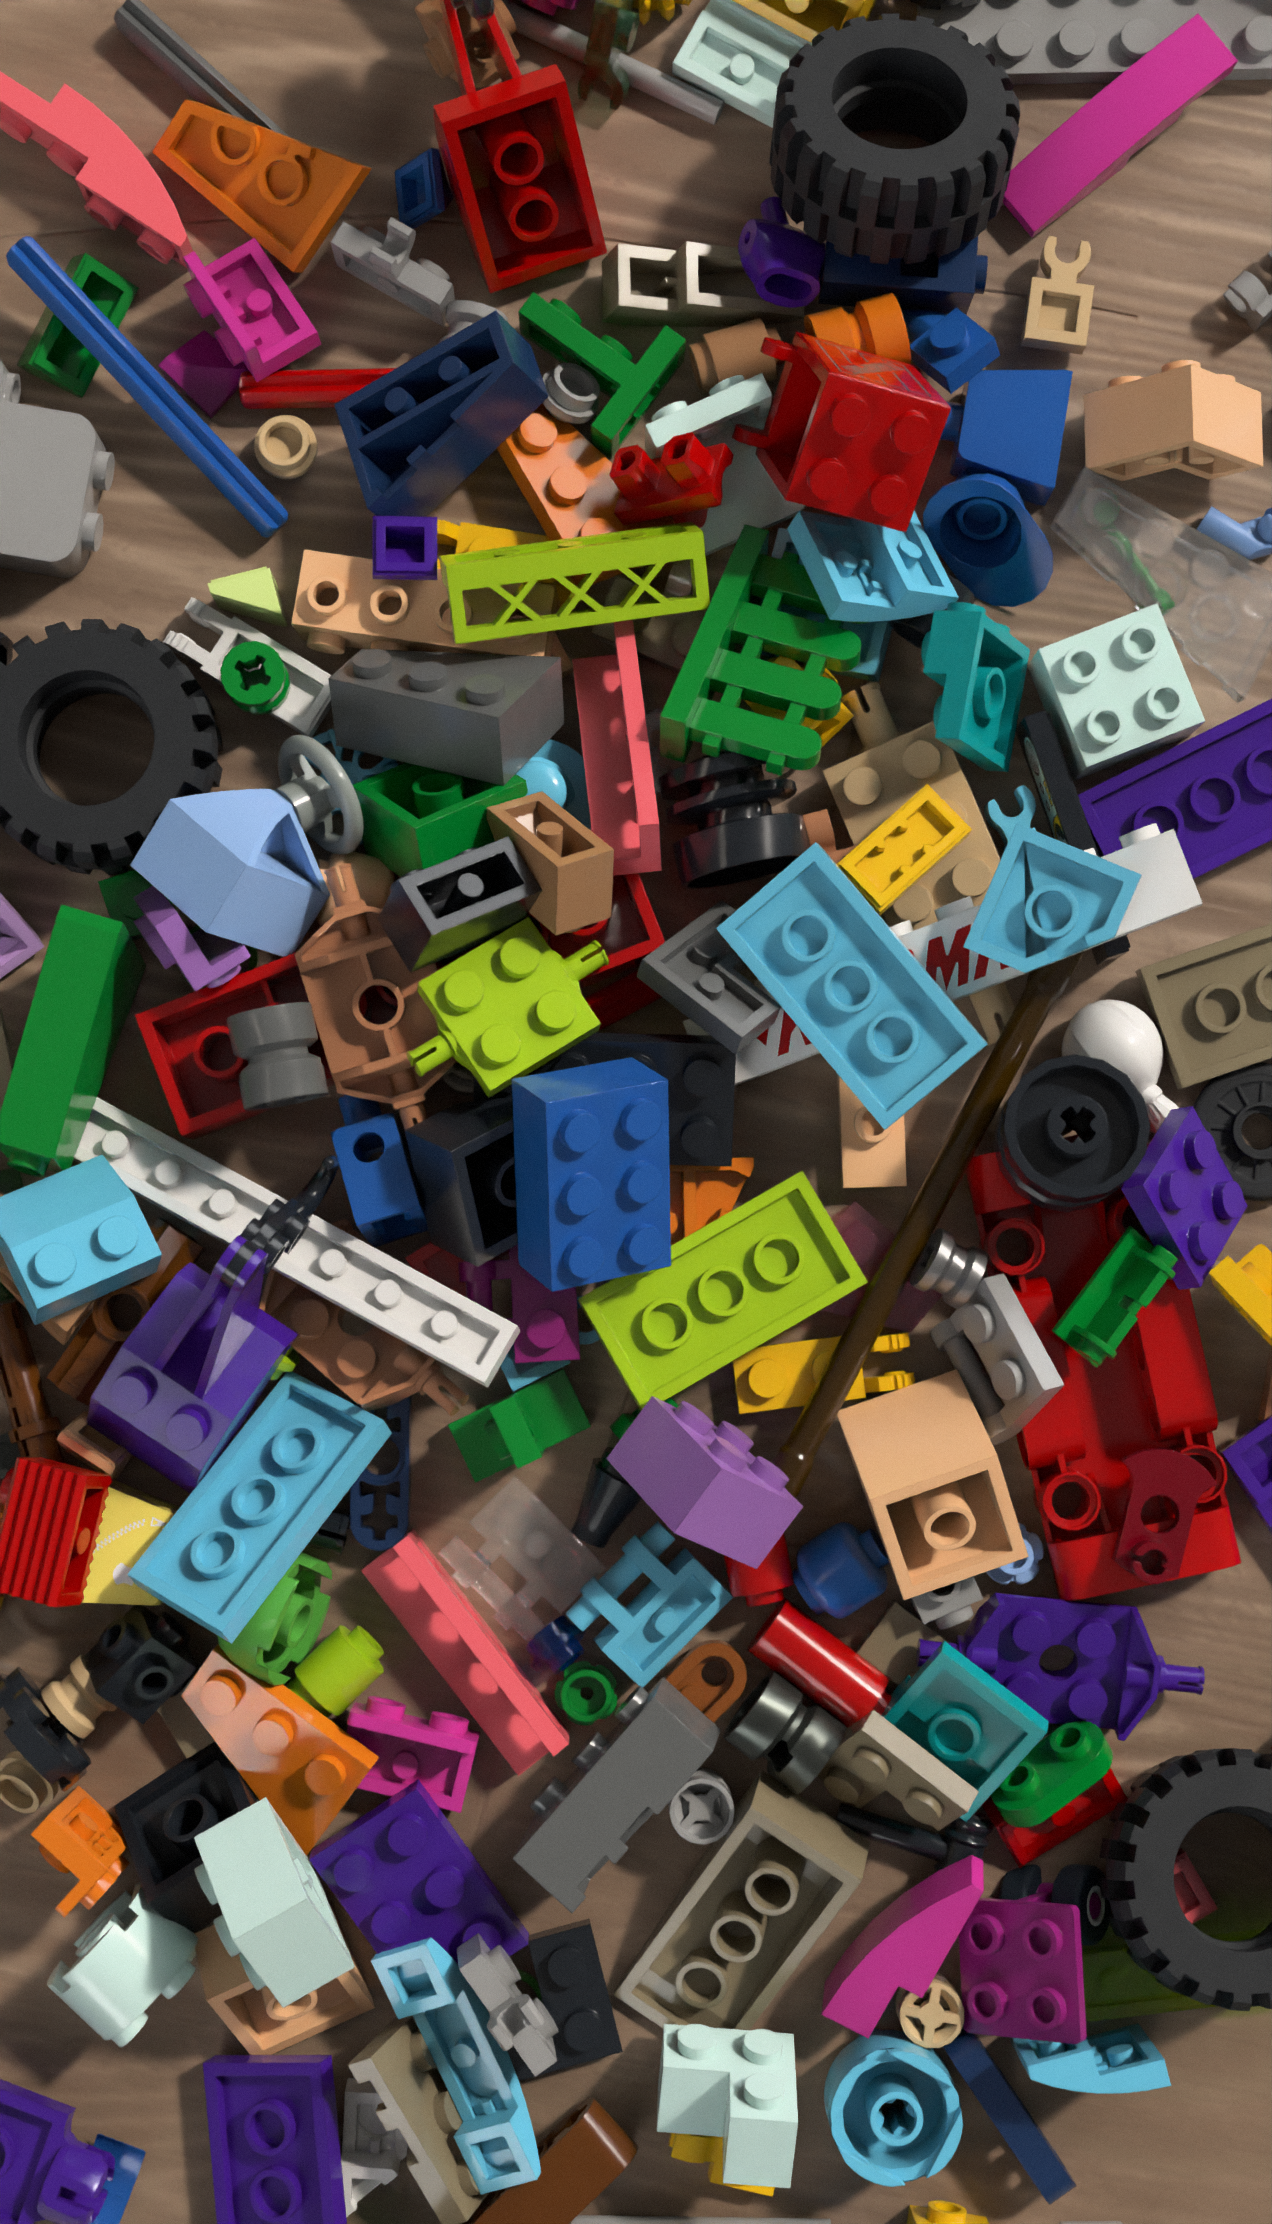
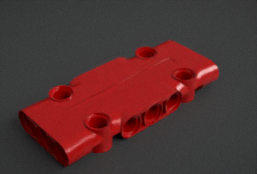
(1141, 1399)

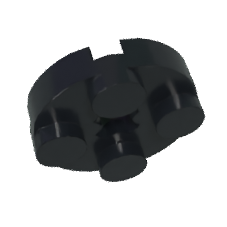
(40, 1740)

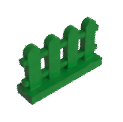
(715, 667)

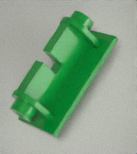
(1114, 1296)

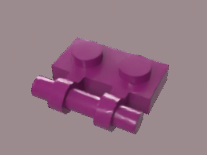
(544, 1317)

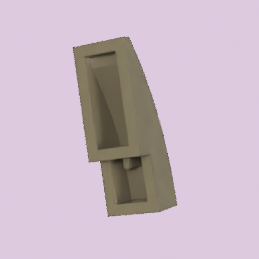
(683, 288)

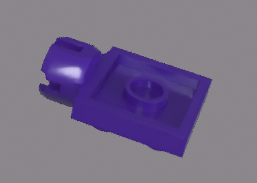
(45, 2165)

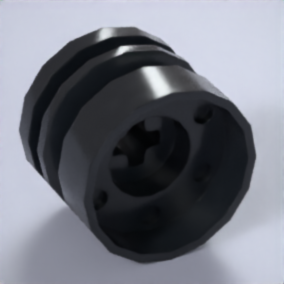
(734, 819)

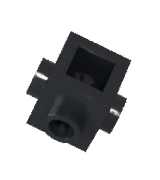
(141, 1662)

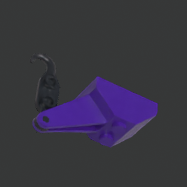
(204, 1350)

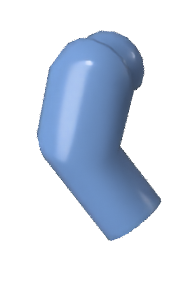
(1248, 538)

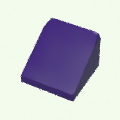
(404, 548)

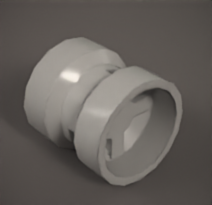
(707, 1814)

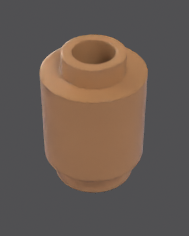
(733, 353)

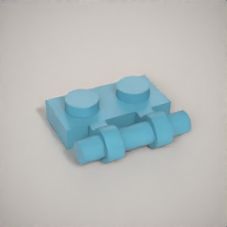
(661, 1616)

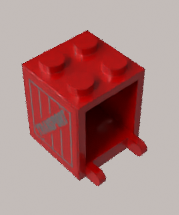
(848, 430)

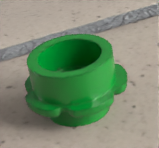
(582, 1710)

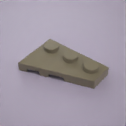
(424, 2113)

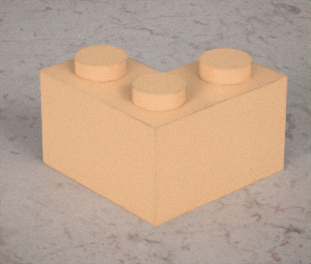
(1173, 421)

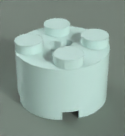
(124, 1966)

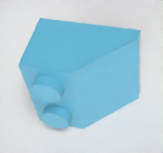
(74, 1238)

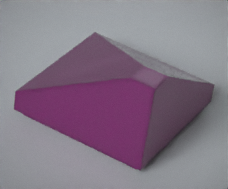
(203, 373)

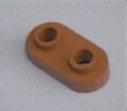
(708, 1697)

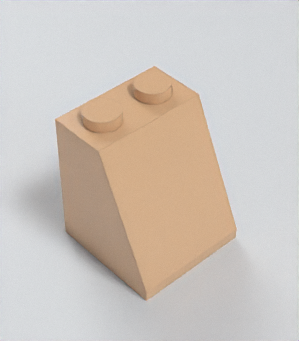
(932, 1484)

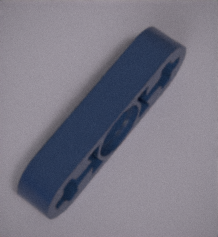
(396, 1504)
(1010, 2116)

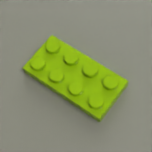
(723, 1291)

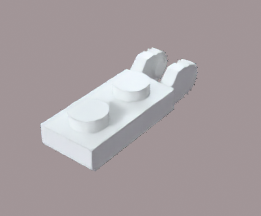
(309, 691)

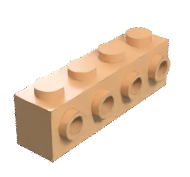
(346, 607)

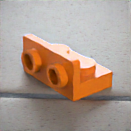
(87, 1842)

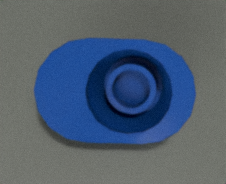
(989, 539)

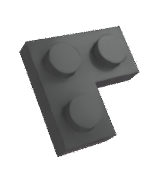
(704, 982)

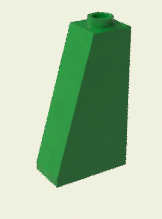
(68, 1040)

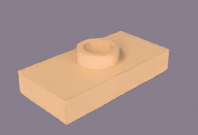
(867, 1151)

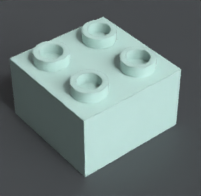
(1115, 691)
(270, 1904)

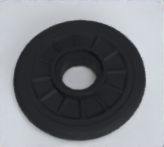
(1224, 1108)

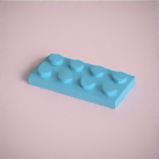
(851, 986)
(259, 1505)

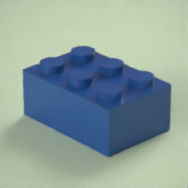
(592, 1173)

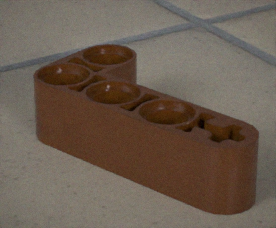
(575, 2165)

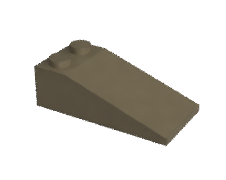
(746, 1913)

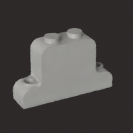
(48, 485)

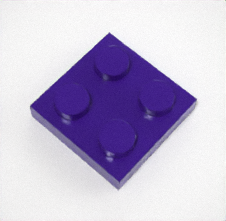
(1185, 1196)

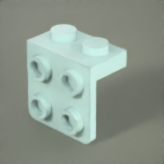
(746, 486)

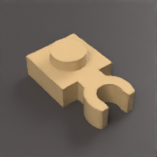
(1058, 306)

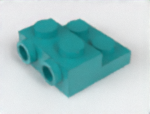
(981, 681)
(965, 1720)

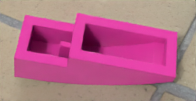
(902, 1946)

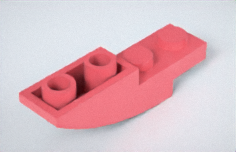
(107, 165)

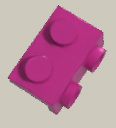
(253, 307)
(413, 1749)

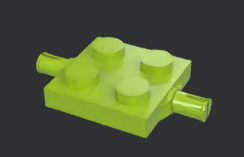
(508, 1007)

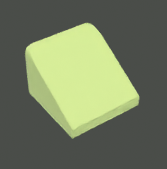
(250, 595)

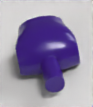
(780, 258)

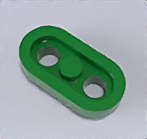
(1053, 1774)

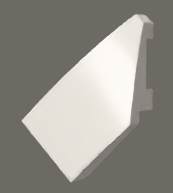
(368, 2150)

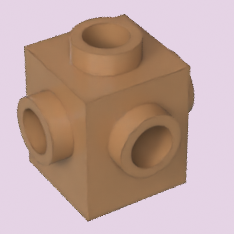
(478, 54)

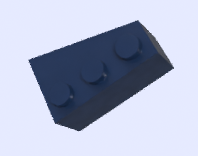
(439, 416)

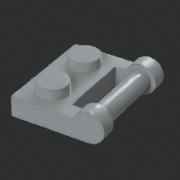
(1010, 1352)

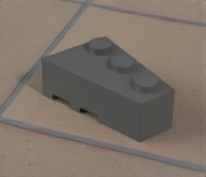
(448, 709)
(614, 1790)

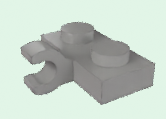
(387, 267)
(513, 2016)

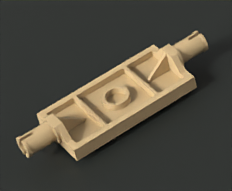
(881, 781)

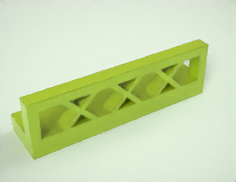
(574, 557)

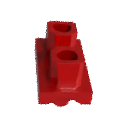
(674, 485)

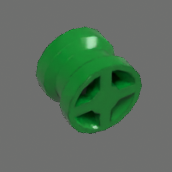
(266, 687)

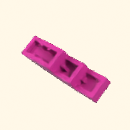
(1116, 124)

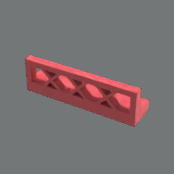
(618, 755)
(466, 1653)

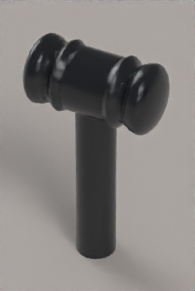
(959, 1842)

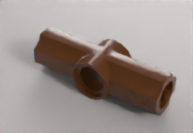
(100, 1338)

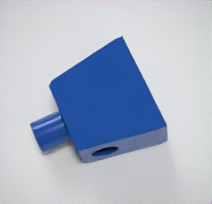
(1011, 428)
(381, 1191)

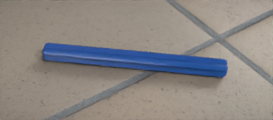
(146, 386)

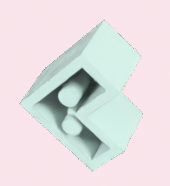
(733, 2089)

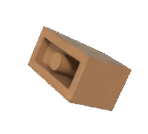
(563, 857)

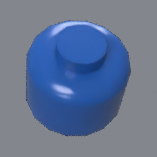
(841, 1570)

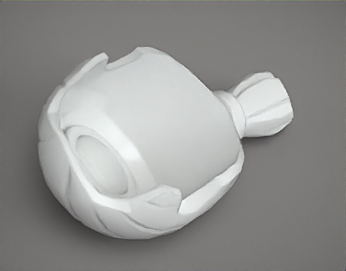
(1128, 1042)

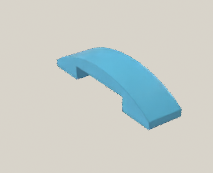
(479, 2075)

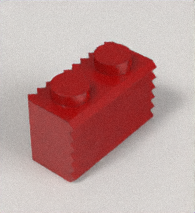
(49, 1529)

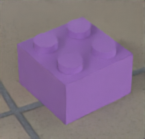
(705, 1481)

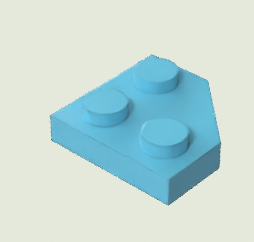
(1049, 902)

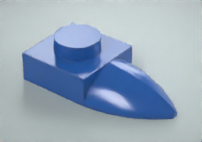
(948, 345)

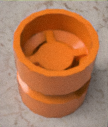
(872, 327)

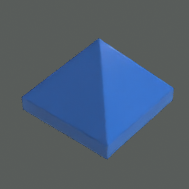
(422, 188)

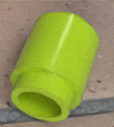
(338, 1670)

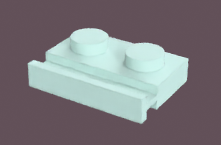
(737, 57)

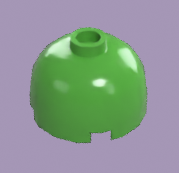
(284, 1623)

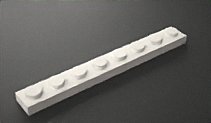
(324, 1258)

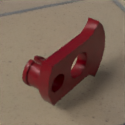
(1152, 1474)

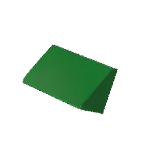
(54, 350)

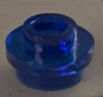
(556, 1646)

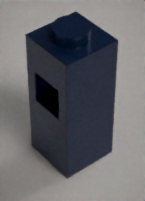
(931, 284)

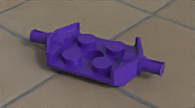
(1112, 1667)

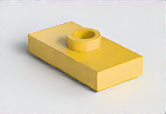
(904, 849)

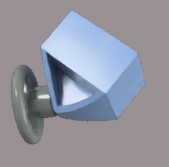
(243, 855)

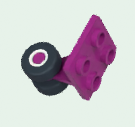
(1026, 1955)

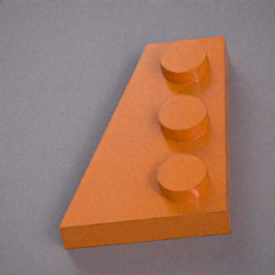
(261, 179)
(279, 1745)

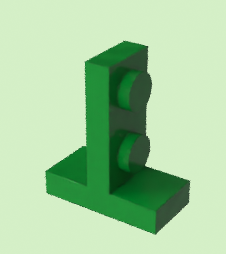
(630, 386)
(519, 1426)

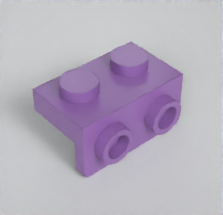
(199, 956)

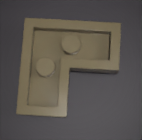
(882, 1758)

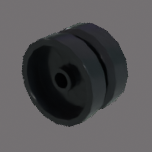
(1093, 1102)

